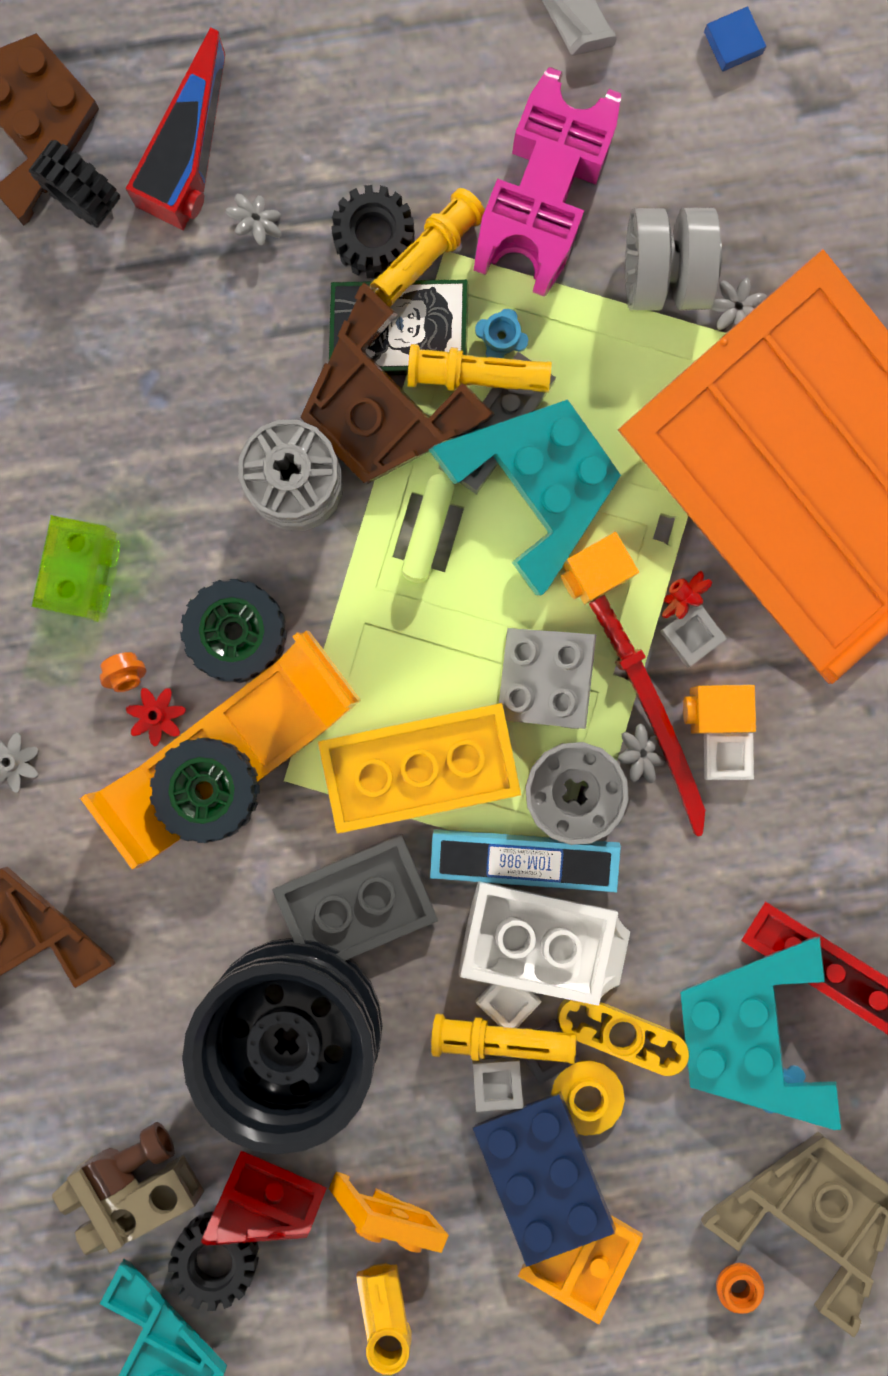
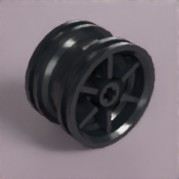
(267, 1111)

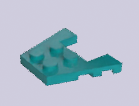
(554, 469)
(737, 1041)
(167, 1341)

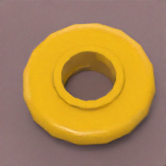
(598, 1076)

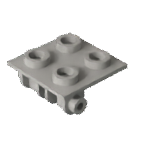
(547, 677)

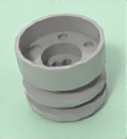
(308, 496)
(604, 794)

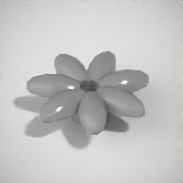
(254, 219)
(736, 299)
(640, 754)
(17, 762)

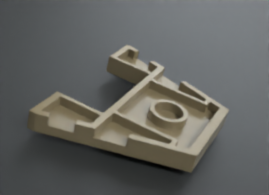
(827, 1202)

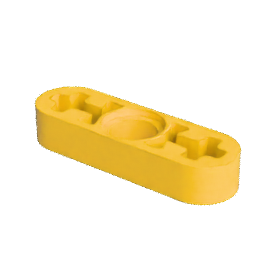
(658, 1036)

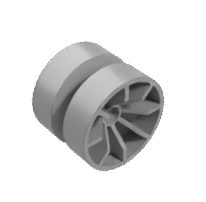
(686, 260)

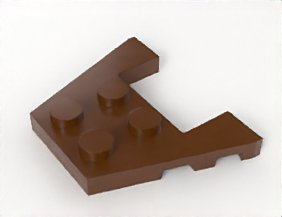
(36, 106)
(367, 413)
(33, 925)

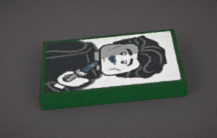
(427, 315)

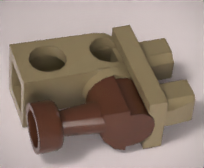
(115, 1200)

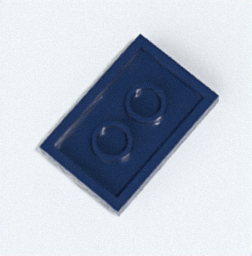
(544, 1179)

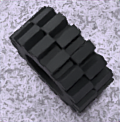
(74, 183)
(364, 206)
(204, 1287)

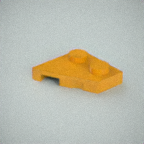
(388, 1218)
(588, 1274)

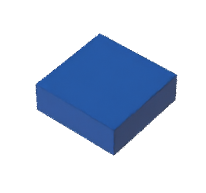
(735, 38)

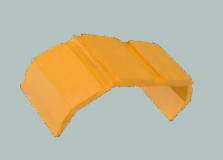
(264, 719)

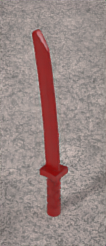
(631, 662)

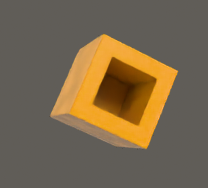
(598, 569)
(720, 709)

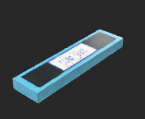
(524, 860)

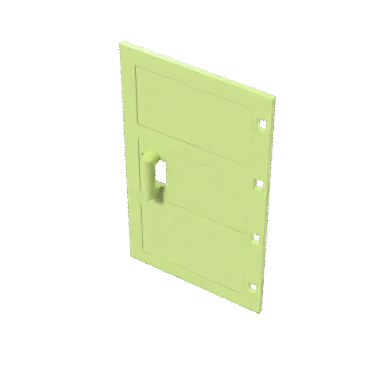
(436, 640)

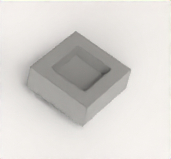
(693, 635)
(497, 1084)

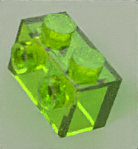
(76, 569)

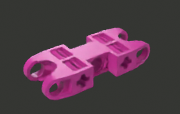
(559, 147)

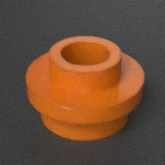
(122, 672)
(746, 1300)

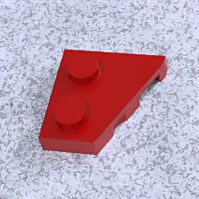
(263, 1204)

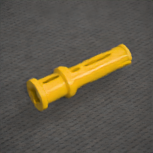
(440, 235)
(454, 368)
(481, 1040)

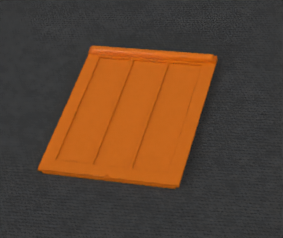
(786, 460)

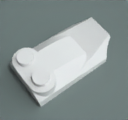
(543, 944)

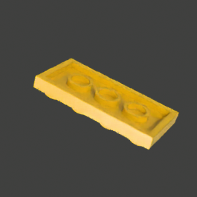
(419, 768)

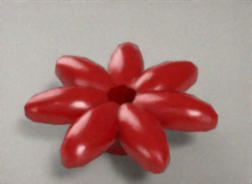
(685, 594)
(163, 718)

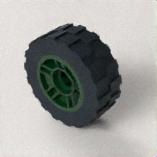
(227, 605)
(182, 805)

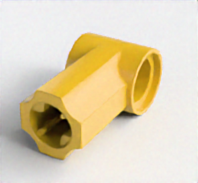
(384, 1316)

